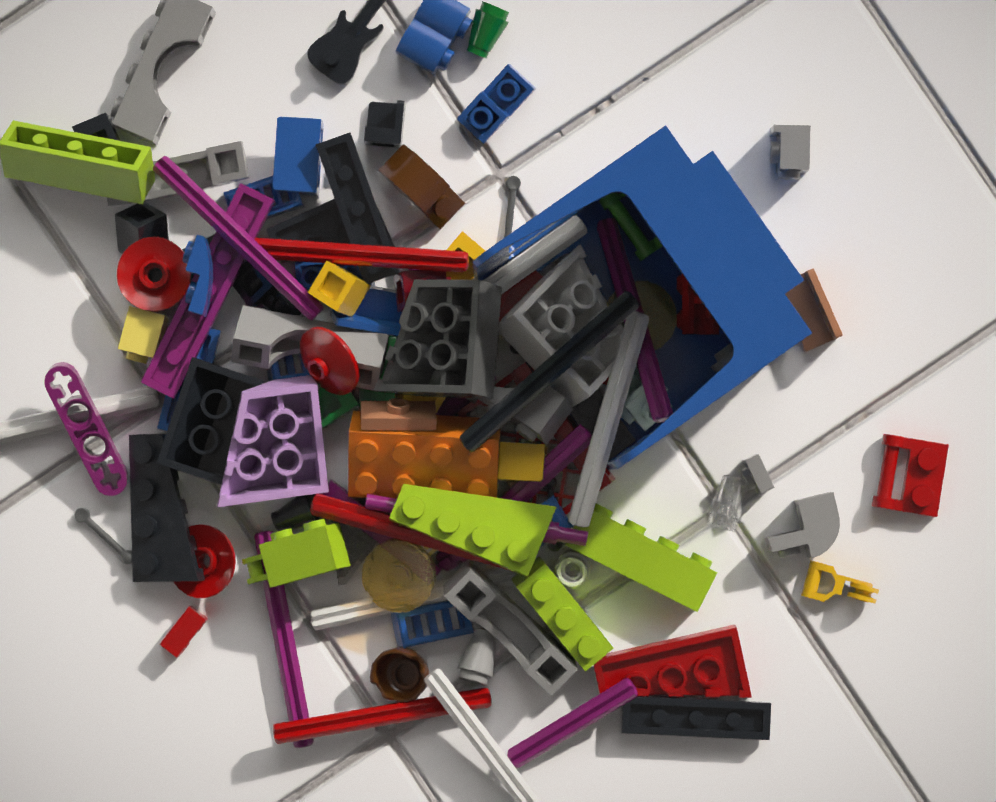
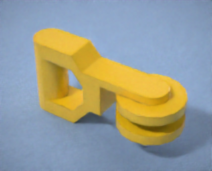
(862, 589)

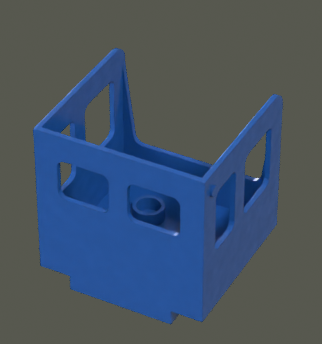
(705, 235)

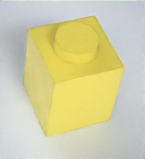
(142, 334)

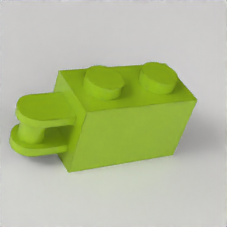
(299, 555)

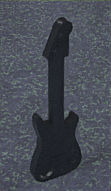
(340, 49)

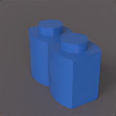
(433, 33)

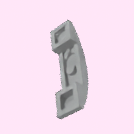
(207, 168)

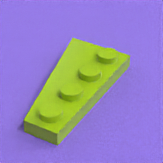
(484, 526)

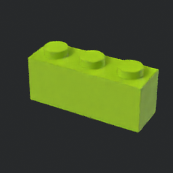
(563, 614)

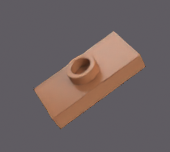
(398, 415)

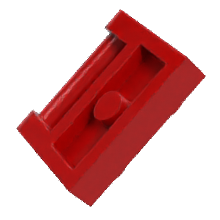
(922, 475)

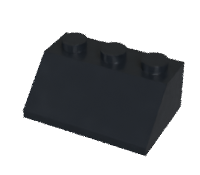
(204, 420)

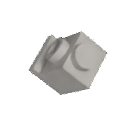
(791, 150)

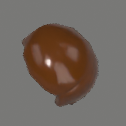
(399, 674)

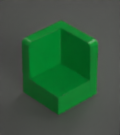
(335, 406)

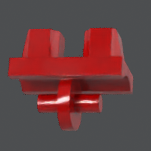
(694, 316)

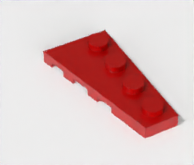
(685, 665)

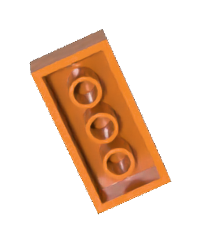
(433, 459)

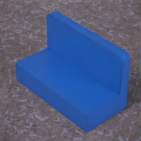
(296, 156)
(374, 314)

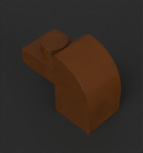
(421, 186)

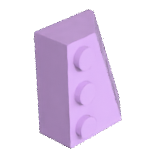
(276, 444)

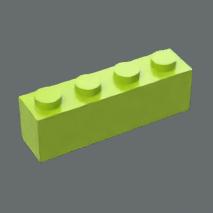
(77, 162)
(645, 560)

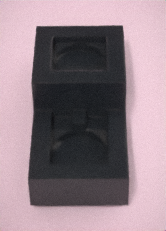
(260, 293)

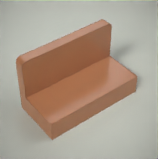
(815, 310)

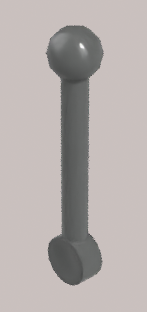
(513, 184)
(83, 515)

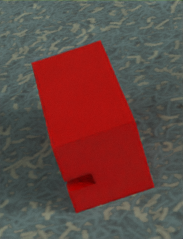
(183, 631)

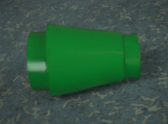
(486, 28)

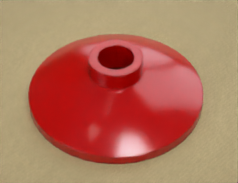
(134, 272)
(329, 360)
(222, 562)

